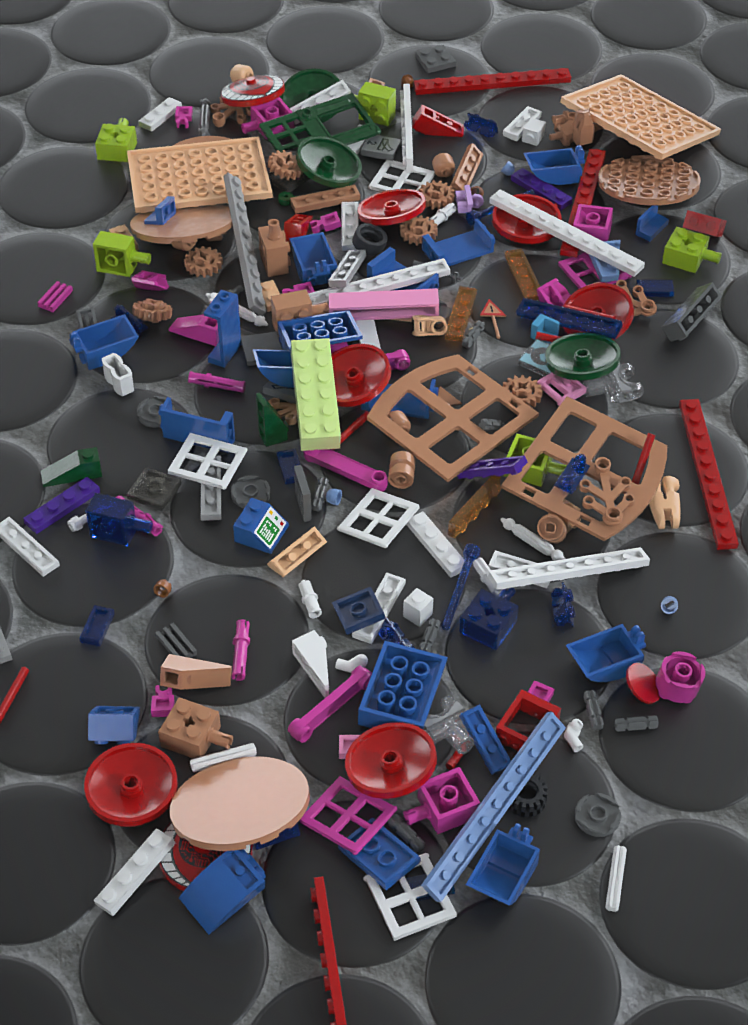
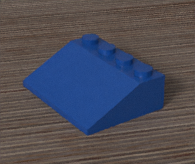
(336, 326)
(401, 686)

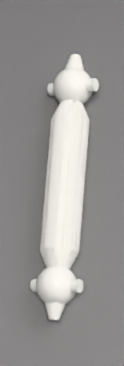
(244, 313)
(532, 539)

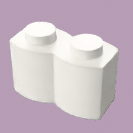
(118, 374)

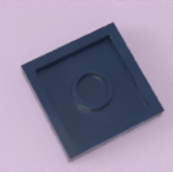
(358, 610)

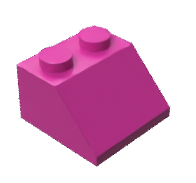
(594, 220)

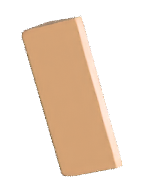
(297, 552)

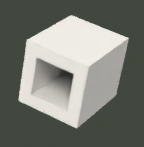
(533, 131)
(418, 607)

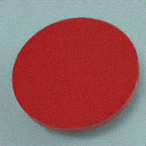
(642, 683)

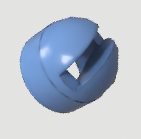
(508, 169)
(334, 496)
(671, 608)

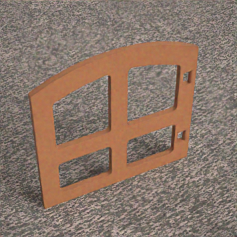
(454, 418)
(604, 428)

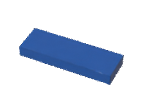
(485, 739)

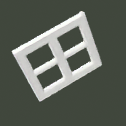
(429, 174)
(199, 476)
(360, 510)
(409, 896)

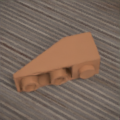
(192, 673)

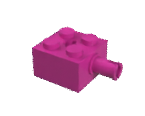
(266, 112)
(444, 801)

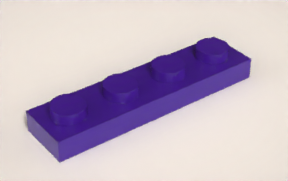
(543, 189)
(496, 467)
(61, 505)

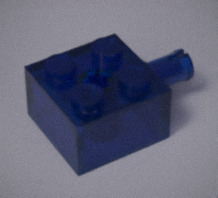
(114, 520)
(490, 617)

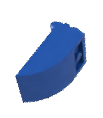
(558, 165)
(313, 258)
(102, 340)
(275, 366)
(609, 653)
(506, 865)
(223, 888)

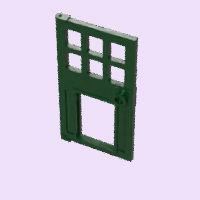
(311, 123)

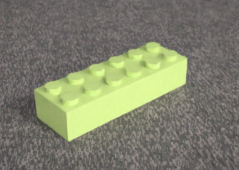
(315, 394)

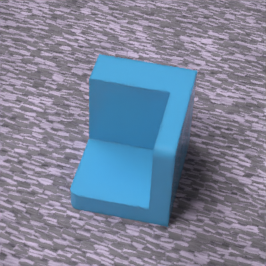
(545, 325)

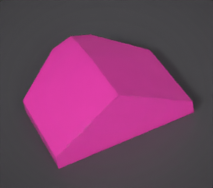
(150, 281)
(553, 293)

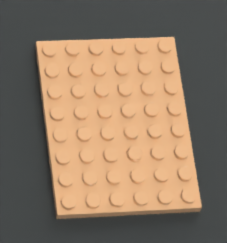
(641, 116)
(196, 173)

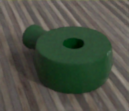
(284, 198)

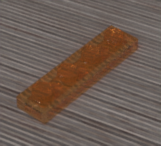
(523, 273)
(460, 313)
(474, 505)

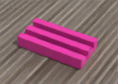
(52, 295)

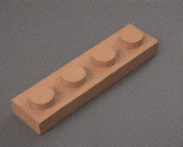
(467, 168)
(324, 199)

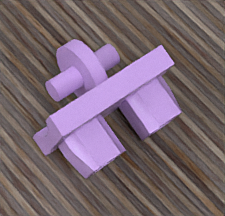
(466, 201)

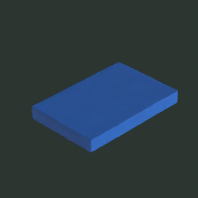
(383, 856)

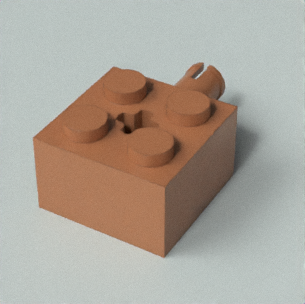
(274, 249)
(294, 305)
(192, 729)

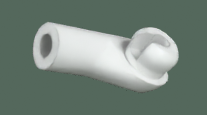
(349, 666)
(572, 733)

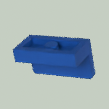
(162, 212)
(650, 223)

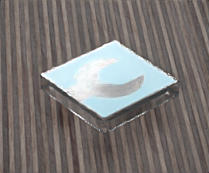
(535, 358)

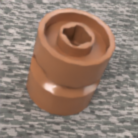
(401, 469)
(552, 528)

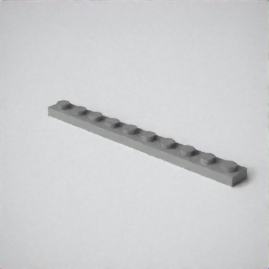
(244, 244)

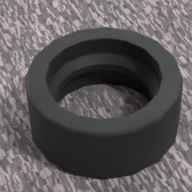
(373, 232)

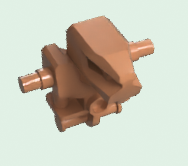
(574, 127)

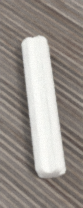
(206, 761)
(616, 878)

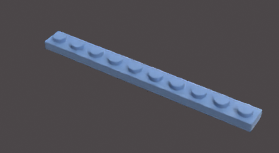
(493, 807)

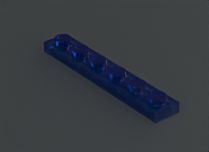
(570, 318)

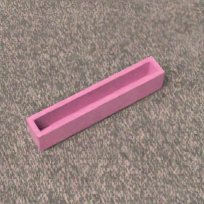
(386, 304)

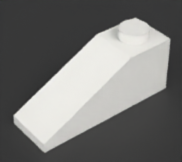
(311, 654)

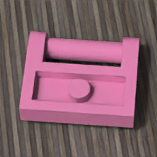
(568, 387)

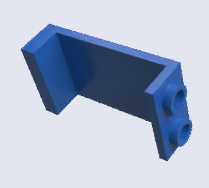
(460, 247)
(386, 263)
(226, 312)
(408, 404)
(179, 425)

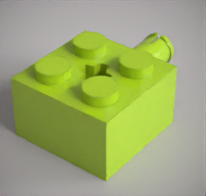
(378, 102)
(115, 141)
(688, 249)
(117, 254)
(541, 466)

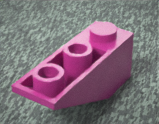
(197, 328)

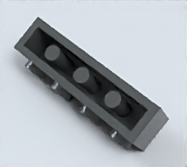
(691, 312)

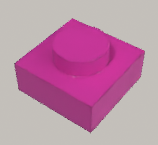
(541, 691)

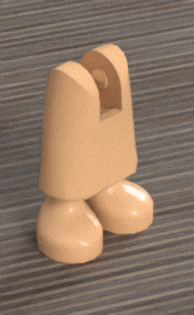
(666, 507)

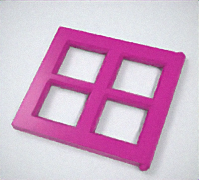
(575, 277)
(346, 815)

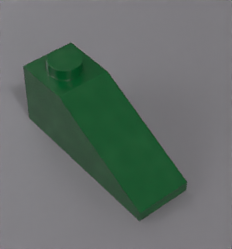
(270, 424)
(73, 468)

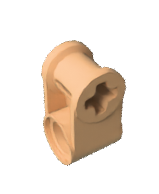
(427, 325)

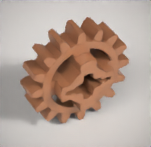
(284, 165)
(437, 194)
(416, 228)
(203, 261)
(152, 310)
(523, 390)

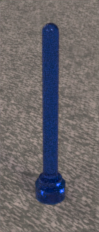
(472, 215)
(470, 553)

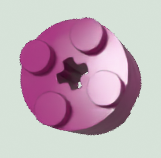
(680, 677)

